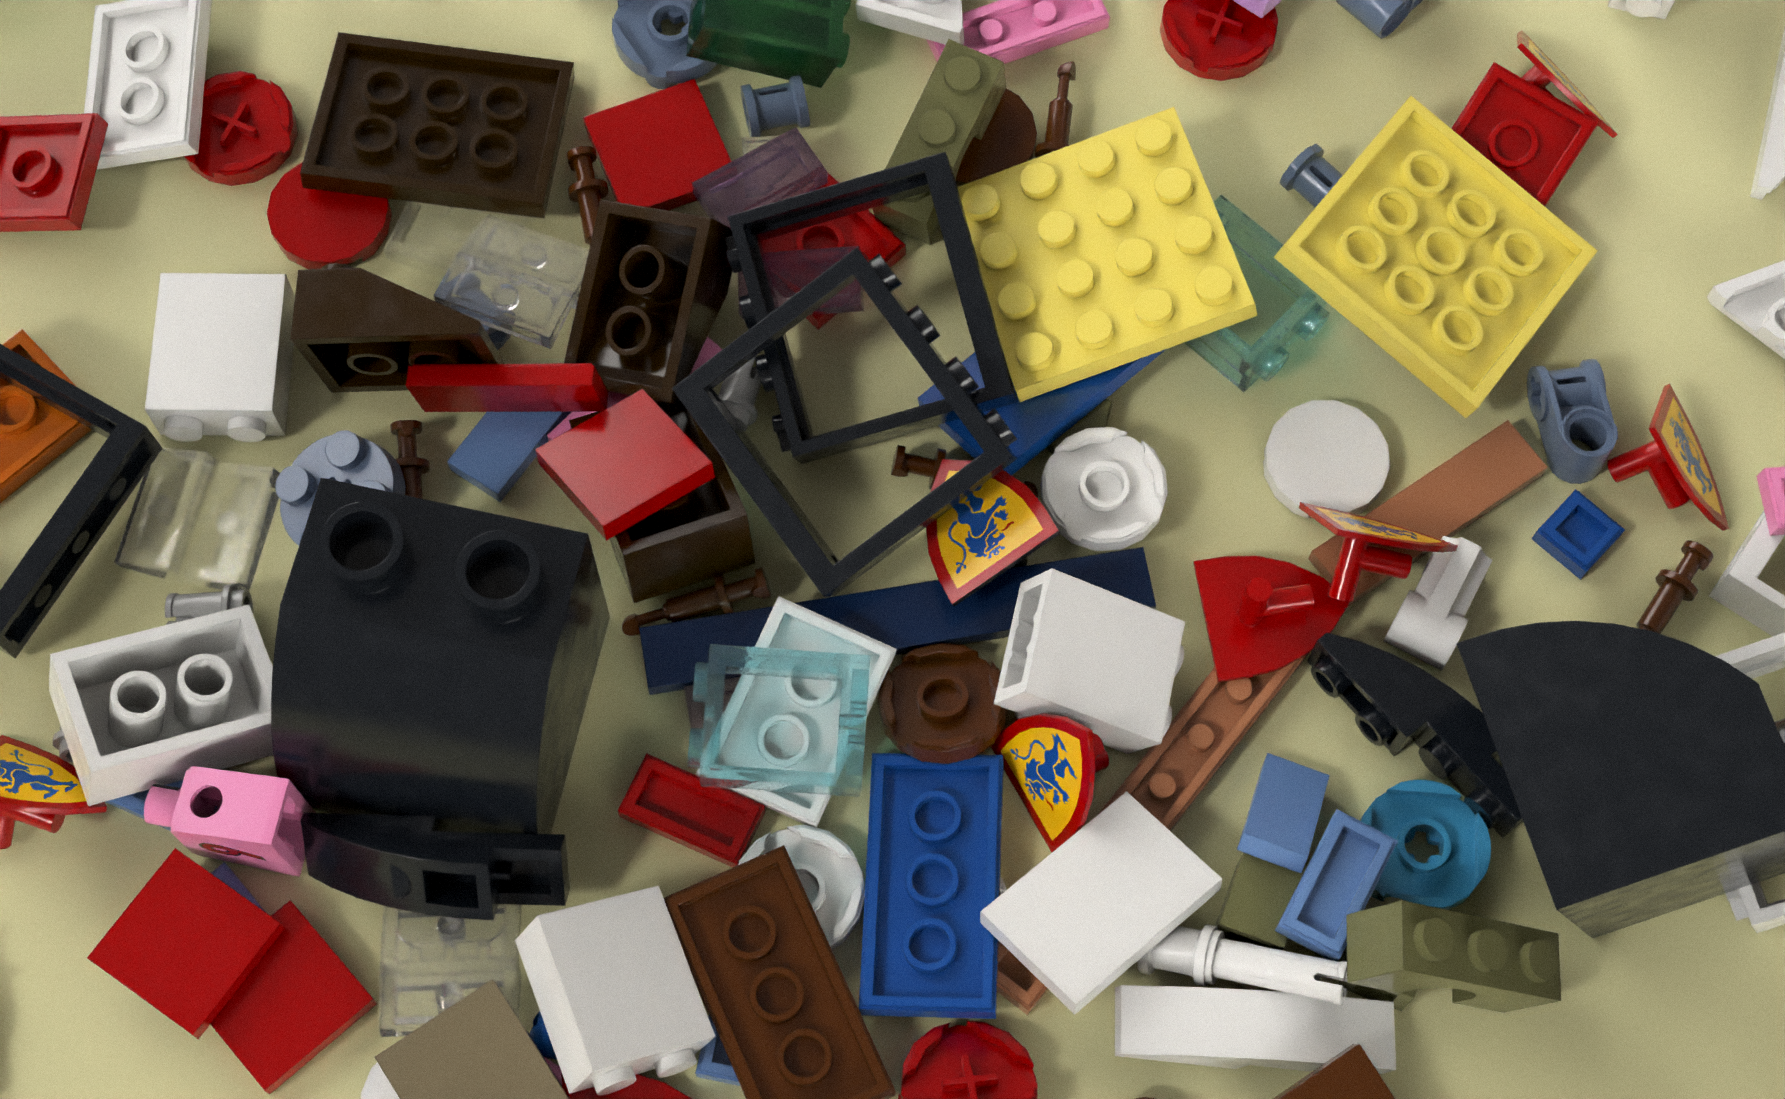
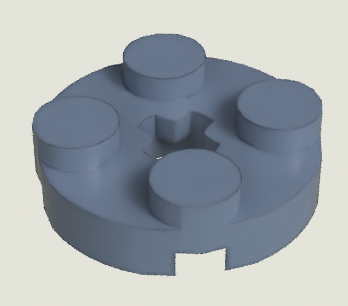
(647, 51)
(338, 458)

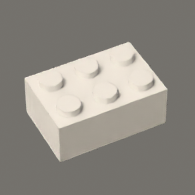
(164, 702)

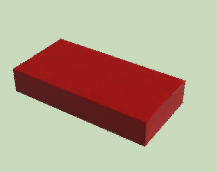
(690, 814)

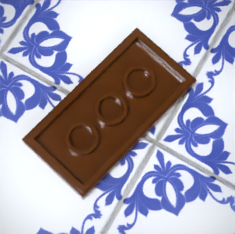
(775, 985)

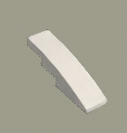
(1248, 1027)

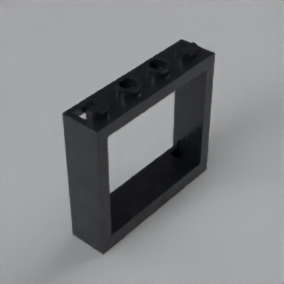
(836, 201)
(760, 480)
(85, 510)

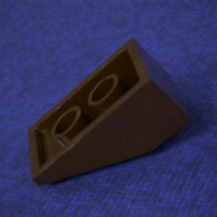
(648, 297)
(369, 330)
(690, 537)

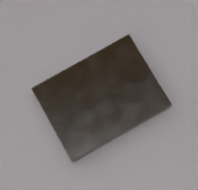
(439, 125)

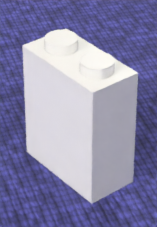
(221, 356)
(1091, 660)
(615, 991)

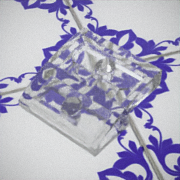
(515, 280)
(199, 520)
(440, 960)

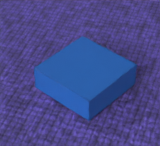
(1578, 534)

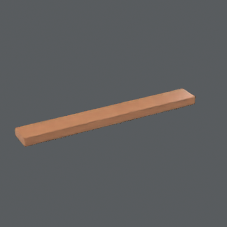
(1173, 777)

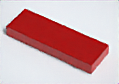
(507, 387)

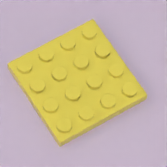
(1103, 254)
(1437, 256)

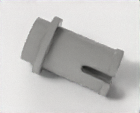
(740, 393)
(200, 604)

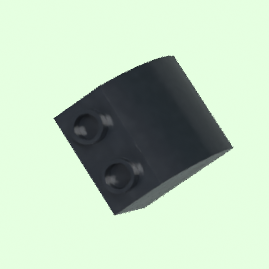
(433, 661)
(1632, 766)

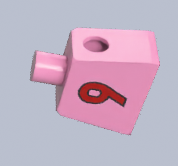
(253, 821)

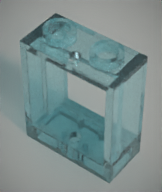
(1265, 358)
(710, 689)

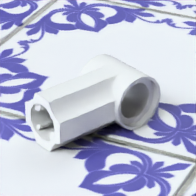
(1435, 612)

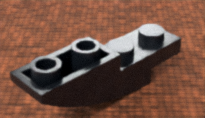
(1406, 704)
(430, 871)

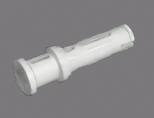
(1210, 956)

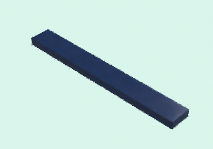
(896, 616)

